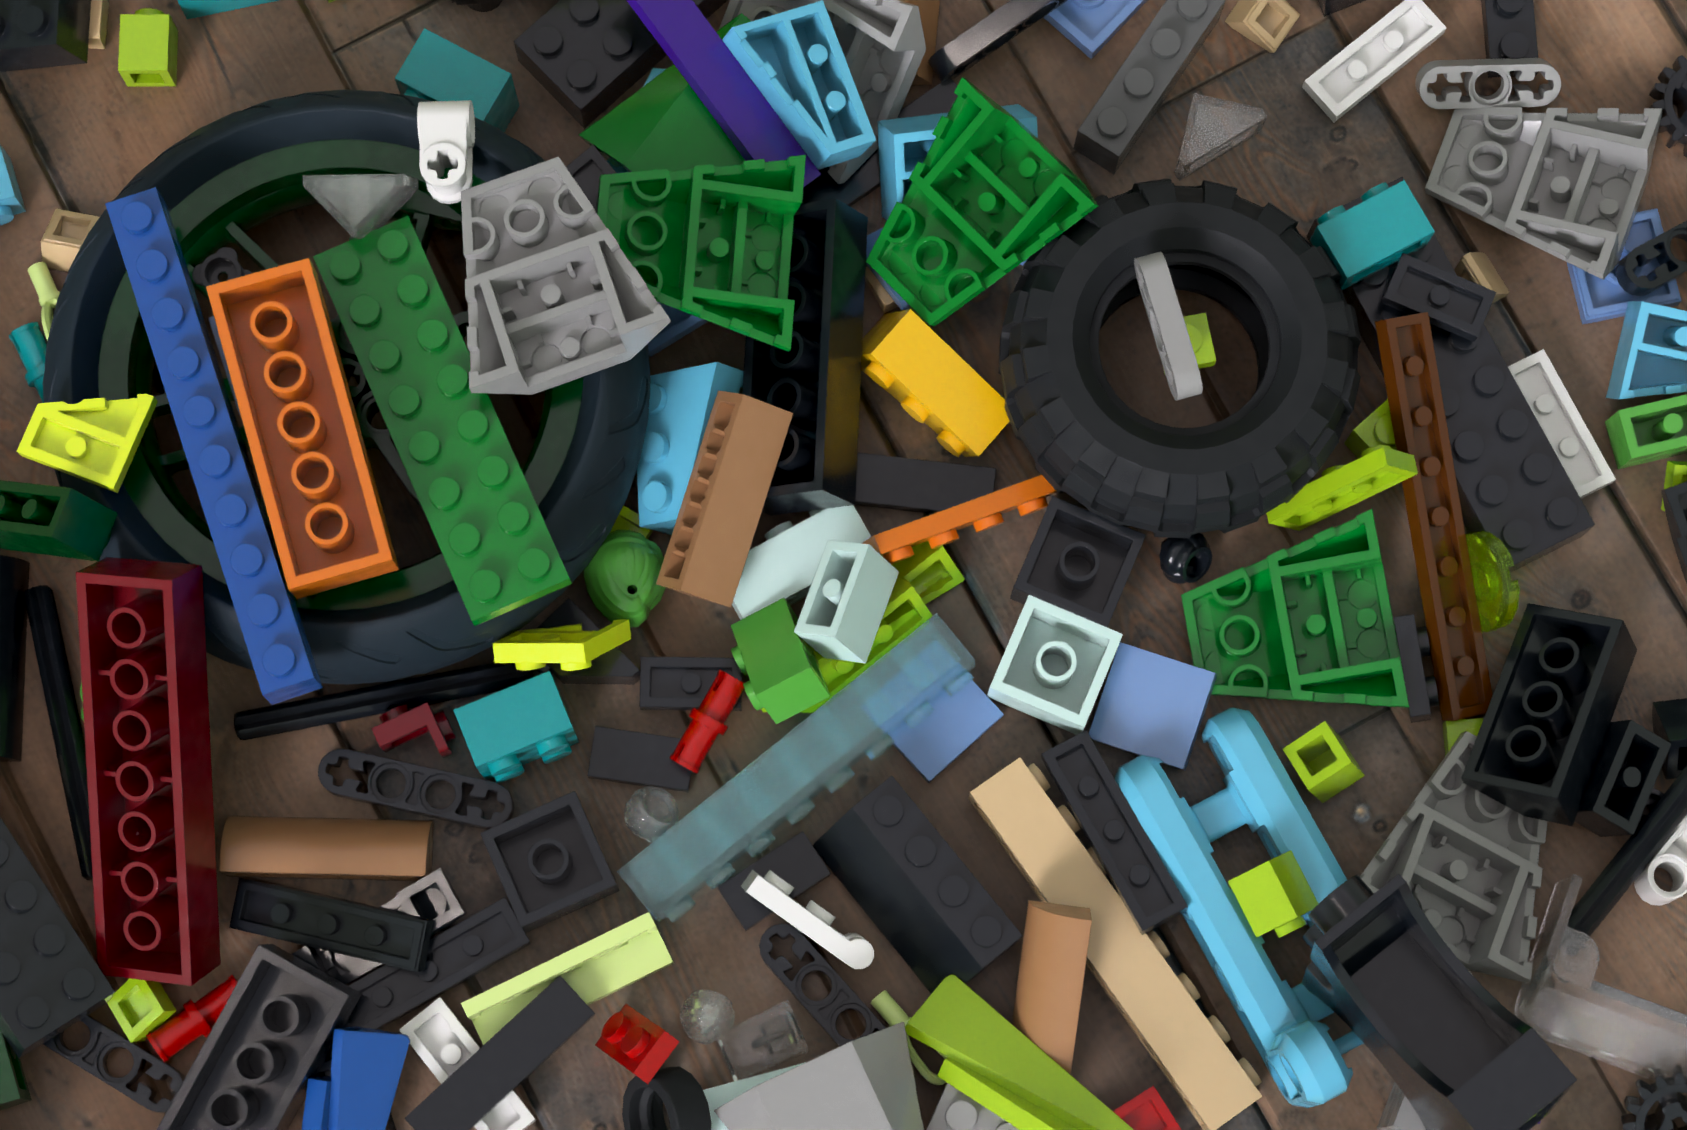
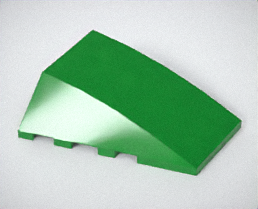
(664, 126)
(975, 208)
(712, 239)
(1303, 623)

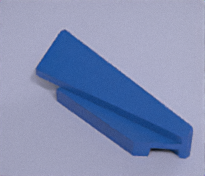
(361, 1082)

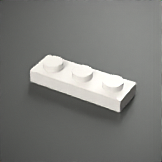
(1373, 57)
(1562, 423)
(445, 1047)

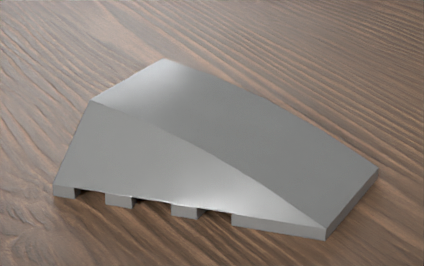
(880, 44)
(1550, 176)
(547, 285)
(1468, 868)
(849, 1088)

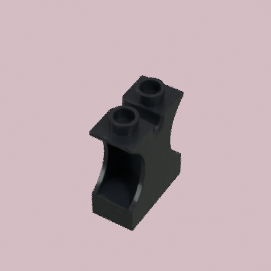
(1426, 1015)

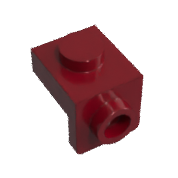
(404, 725)

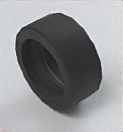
(679, 1093)

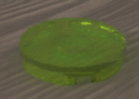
(1494, 590)

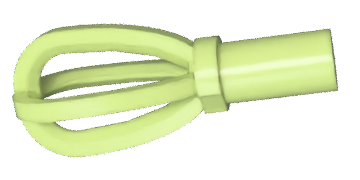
(46, 292)
(894, 1014)

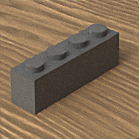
(1145, 80)

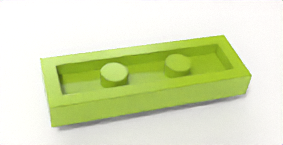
(1344, 487)

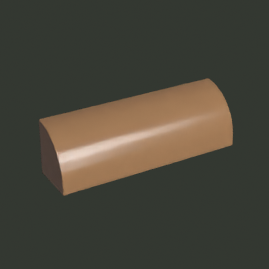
(724, 498)
(326, 848)
(1052, 977)

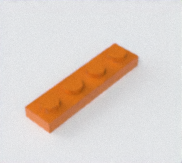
(980, 512)

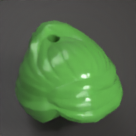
(624, 564)

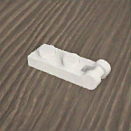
(810, 920)

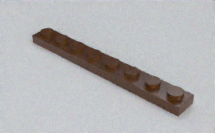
(1435, 516)

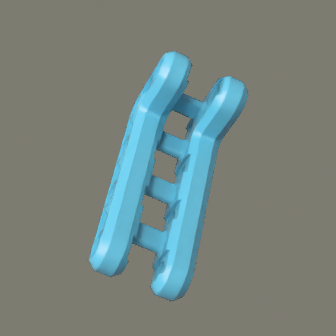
(1262, 795)

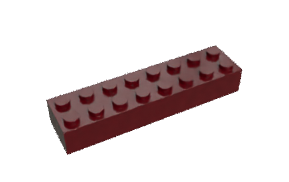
(149, 769)

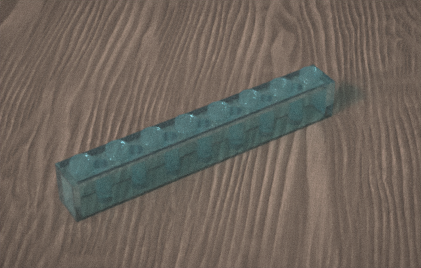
(797, 769)

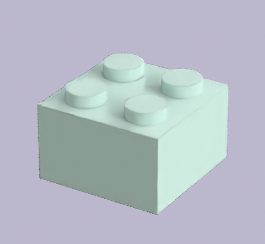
(1054, 665)

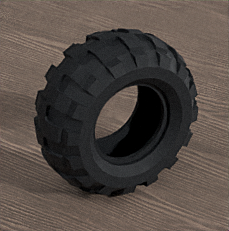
(1158, 473)

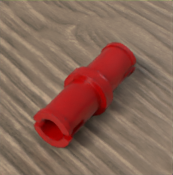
(708, 721)
(192, 1022)

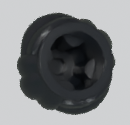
(1185, 558)

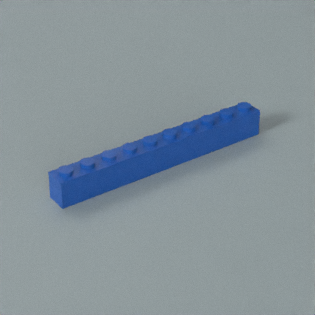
(213, 446)

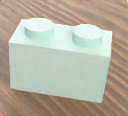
(846, 601)

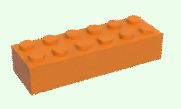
(302, 428)

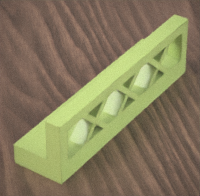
(589, 969)

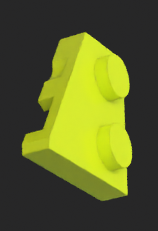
(89, 437)
(561, 644)

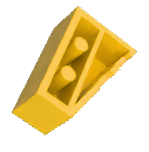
(933, 383)

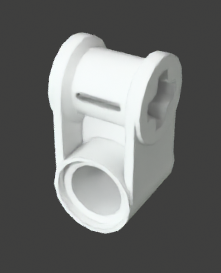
(445, 142)
(1672, 858)

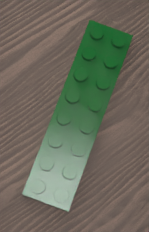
(441, 429)

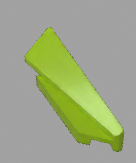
(918, 582)
(1003, 1066)

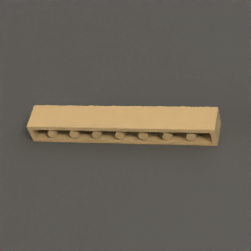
(1123, 961)

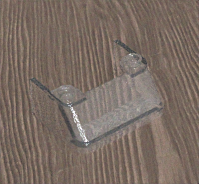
(1590, 1016)

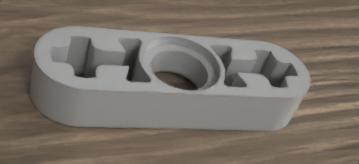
(1523, 69)
(1168, 326)

